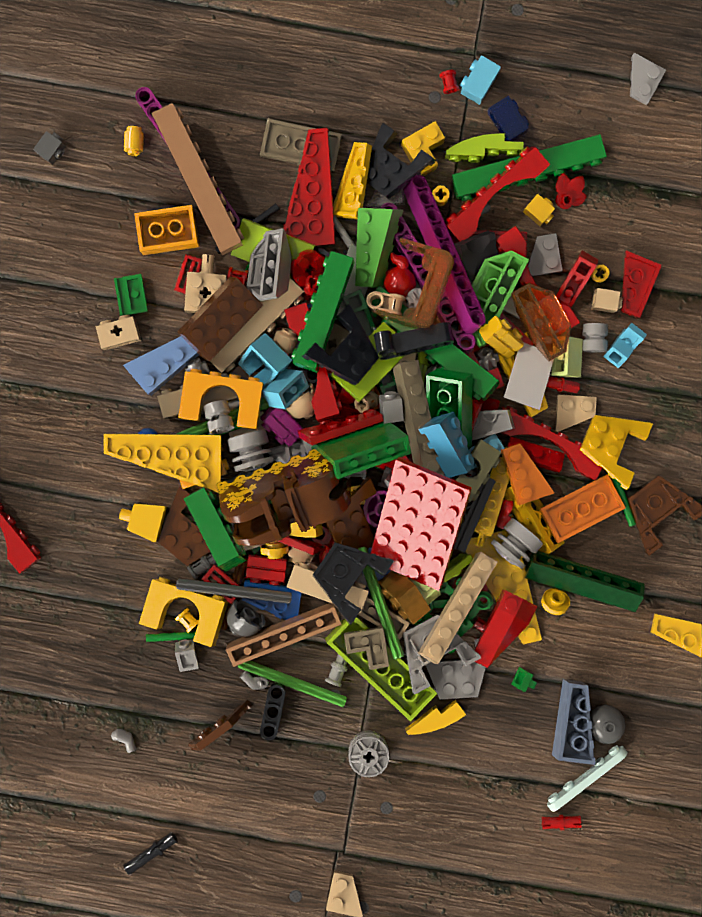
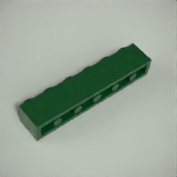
(585, 581)

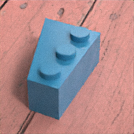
(449, 444)

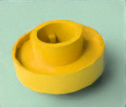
(274, 549)
(555, 601)

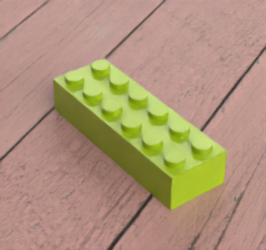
(390, 681)

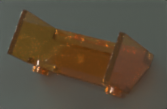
(439, 267)

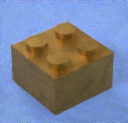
(404, 597)

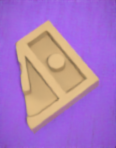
(573, 410)
(343, 895)

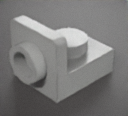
(186, 655)

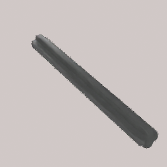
(235, 591)

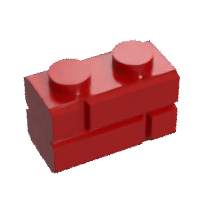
(263, 568)

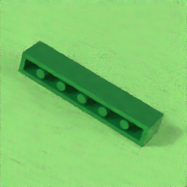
(324, 308)

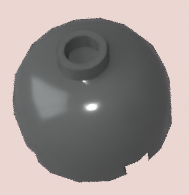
(244, 619)
(607, 724)

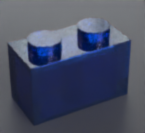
(508, 119)

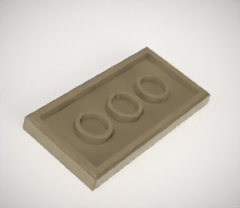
(286, 142)

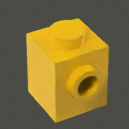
(540, 210)

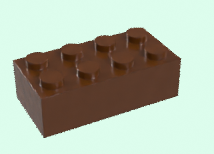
(220, 318)

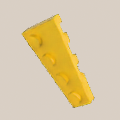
(353, 183)

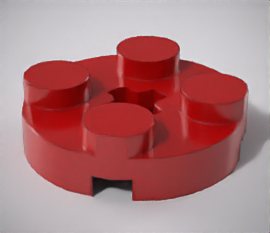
(306, 258)

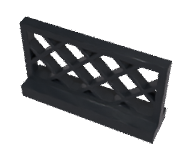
(473, 514)

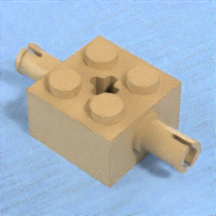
(199, 282)

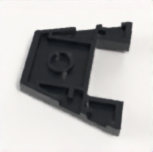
(386, 171)
(352, 356)
(340, 571)

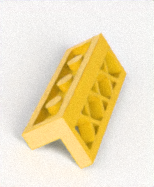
(532, 521)

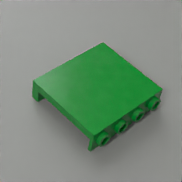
(364, 448)

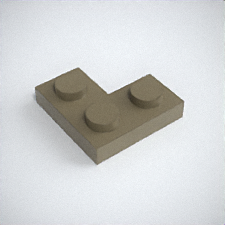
(372, 642)

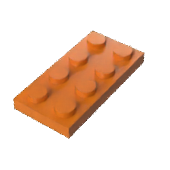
(582, 508)

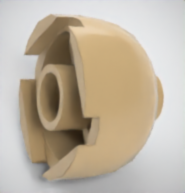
(302, 406)

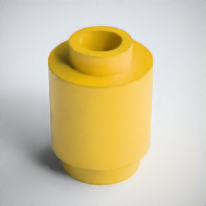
(133, 140)

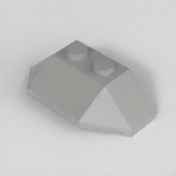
(270, 266)

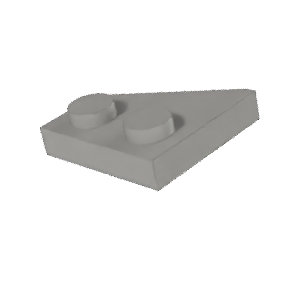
(644, 78)

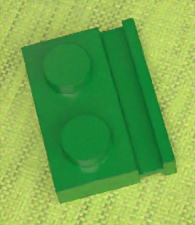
(131, 295)

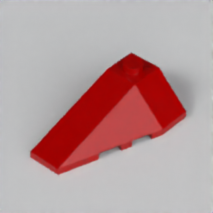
(505, 623)

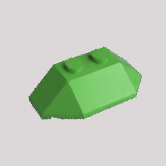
(497, 281)

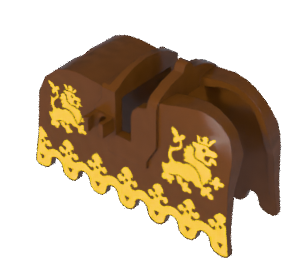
(299, 493)

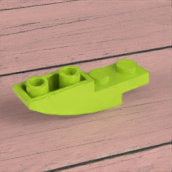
(476, 147)

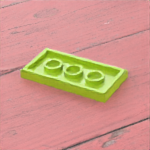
(254, 233)
(374, 375)

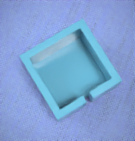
(265, 352)

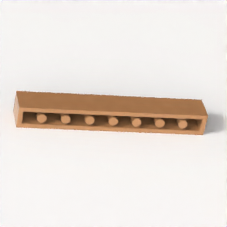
(197, 179)

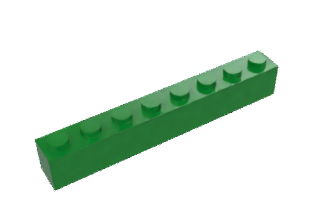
(561, 159)
(450, 358)

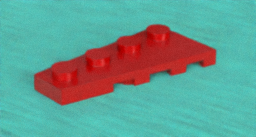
(336, 428)

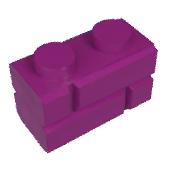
(281, 424)

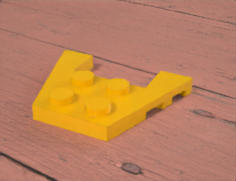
(605, 441)

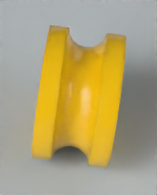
(605, 275)

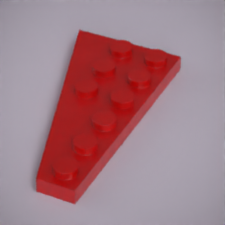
(311, 202)

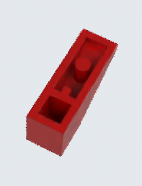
(577, 278)

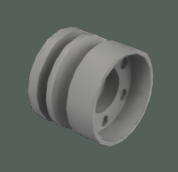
(250, 450)
(516, 543)
(368, 742)

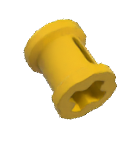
(445, 193)
(187, 620)

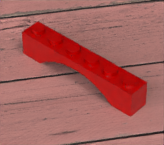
(528, 165)
(516, 242)
(324, 399)
(526, 426)
(19, 550)

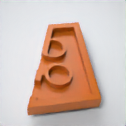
(524, 476)

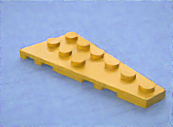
(176, 455)
(508, 578)

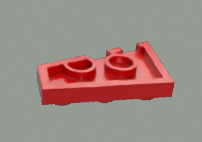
(638, 282)

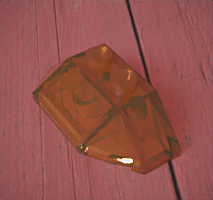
(543, 319)

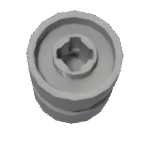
(595, 337)
(218, 417)

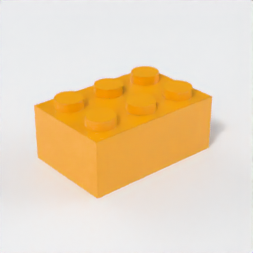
(167, 230)

